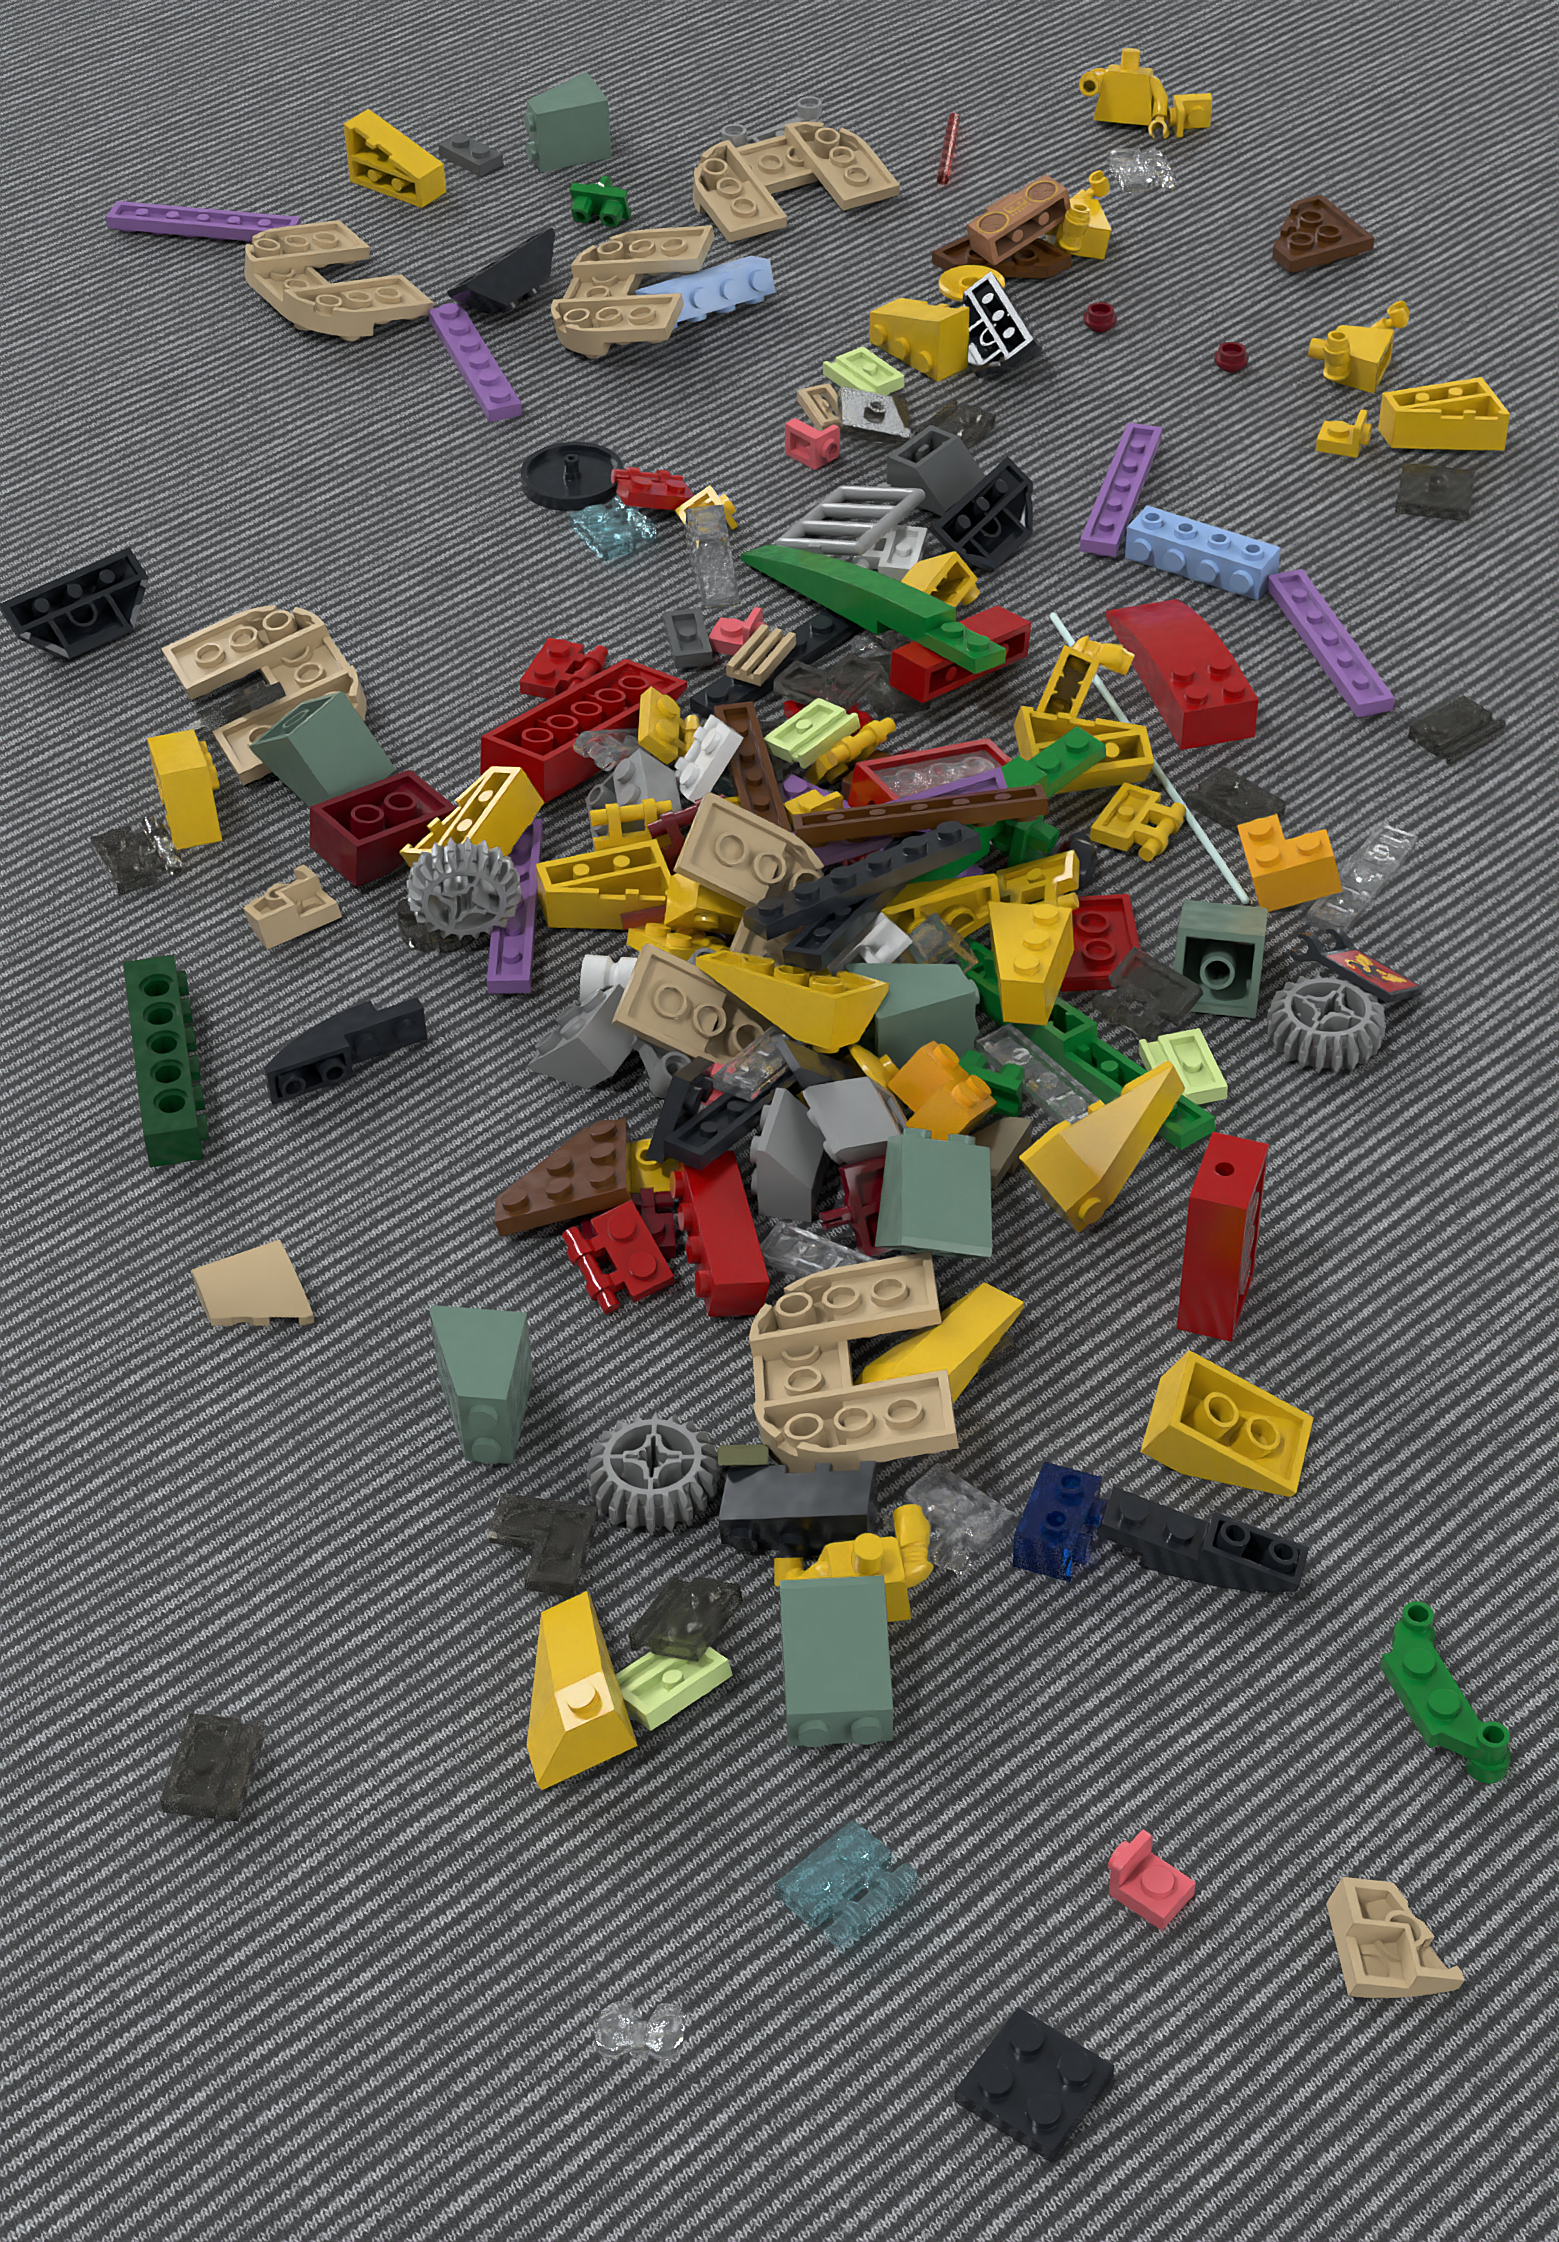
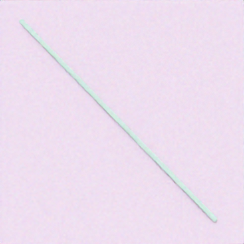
(1162, 777)

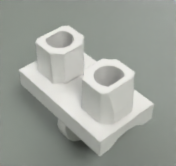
(877, 943)

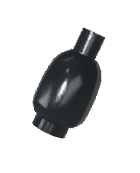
(1086, 854)

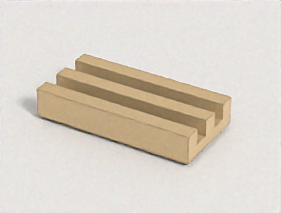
(818, 408)
(754, 654)

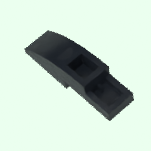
(331, 1047)
(1211, 1552)

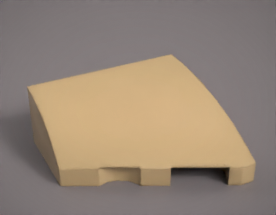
(291, 909)
(252, 1288)
(1383, 1944)

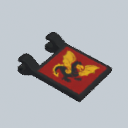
(1357, 966)

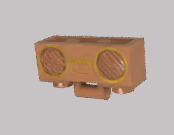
(1018, 219)

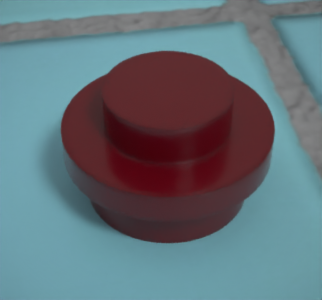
(1100, 317)
(1231, 356)

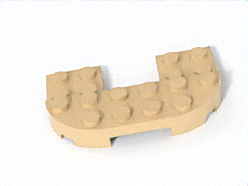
(739, 181)
(282, 273)
(602, 298)
(284, 649)
(677, 1001)
(805, 1371)

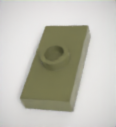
(743, 1455)

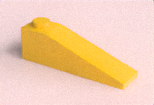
(956, 900)
(806, 1006)
(1088, 1162)
(958, 1344)
(575, 1696)

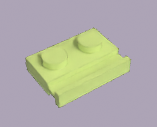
(864, 372)
(811, 732)
(1192, 1061)
(663, 1686)

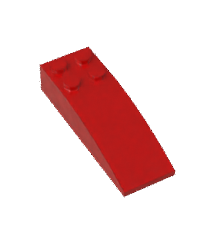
(1187, 673)
(545, 736)

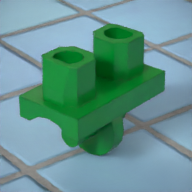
(600, 200)
(1023, 840)
(1005, 1086)

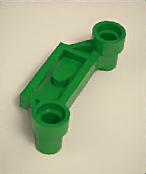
(1437, 1701)

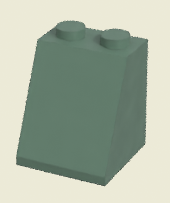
(568, 125)
(323, 750)
(1223, 954)
(920, 1007)
(936, 1196)
(484, 1377)
(836, 1661)

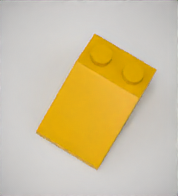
(1226, 1429)

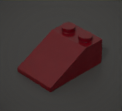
(370, 825)

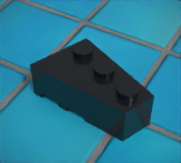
(797, 1510)

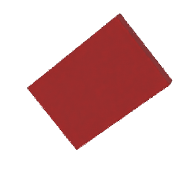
(1101, 938)

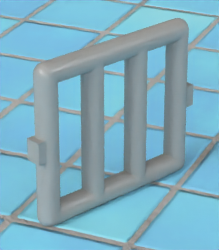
(869, 533)

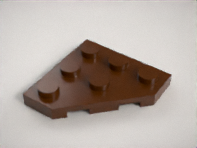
(1318, 235)
(1034, 260)
(575, 1180)

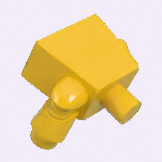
(1128, 93)
(1085, 225)
(1360, 354)
(944, 578)
(1076, 672)
(899, 1559)

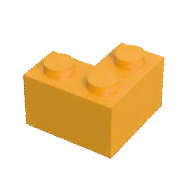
(1288, 869)
(941, 1092)

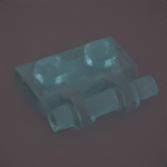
(605, 530)
(837, 1872)

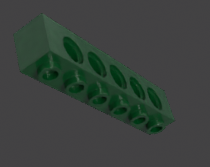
(163, 1061)

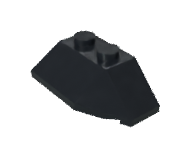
(509, 276)
(997, 330)
(989, 518)
(81, 607)

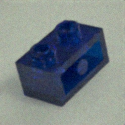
(1058, 1522)

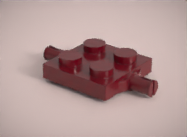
(861, 1206)

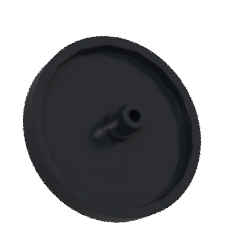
(570, 476)

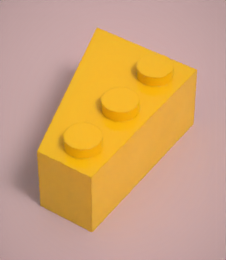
(391, 162)
(923, 335)
(1445, 417)
(1127, 746)
(186, 787)
(491, 809)
(601, 885)
(700, 908)
(1030, 957)

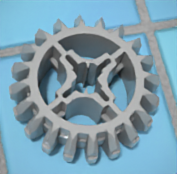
(463, 888)
(1326, 1023)
(624, 1479)

